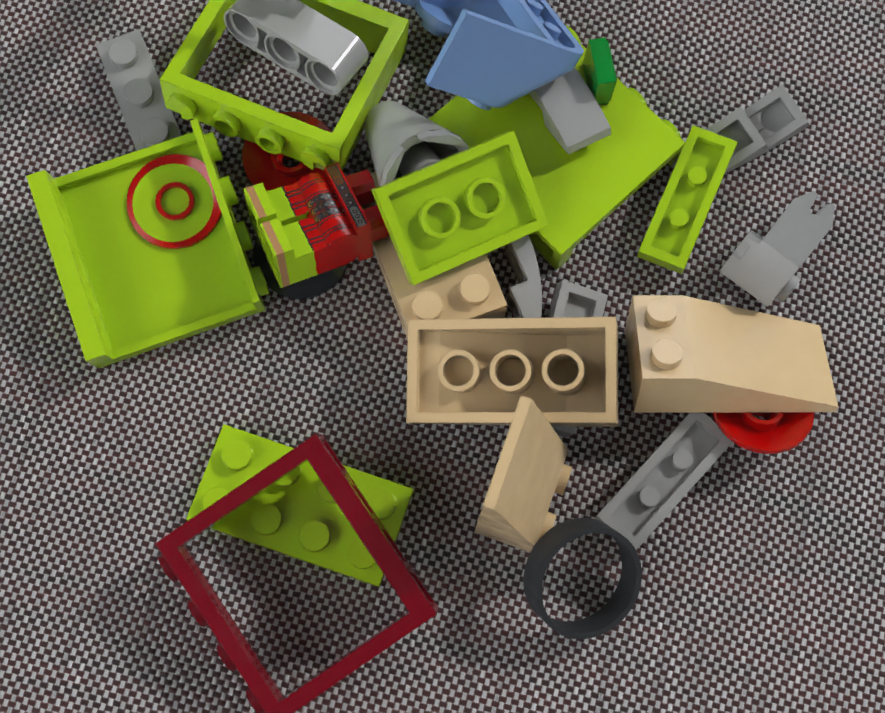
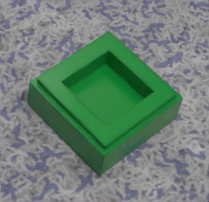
(599, 70)

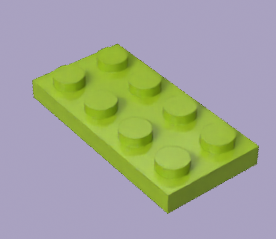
(297, 511)

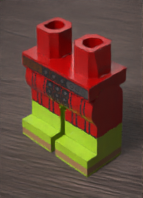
(315, 223)

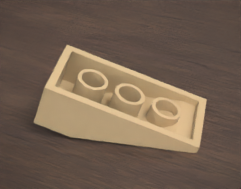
(459, 293)
(723, 359)
(482, 367)
(525, 481)

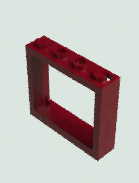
(211, 612)

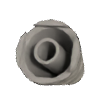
(406, 141)

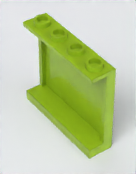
(587, 184)
(122, 287)

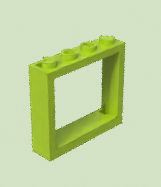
(273, 131)

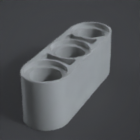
(299, 41)

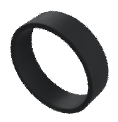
(617, 606)

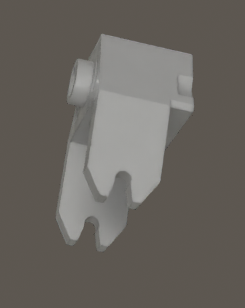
(768, 264)

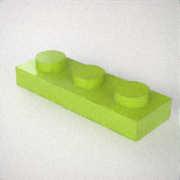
(687, 199)

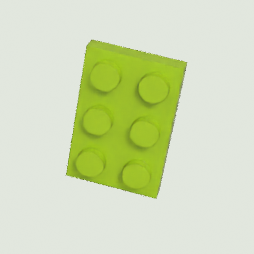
(460, 207)

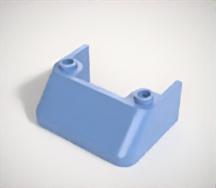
(496, 48)

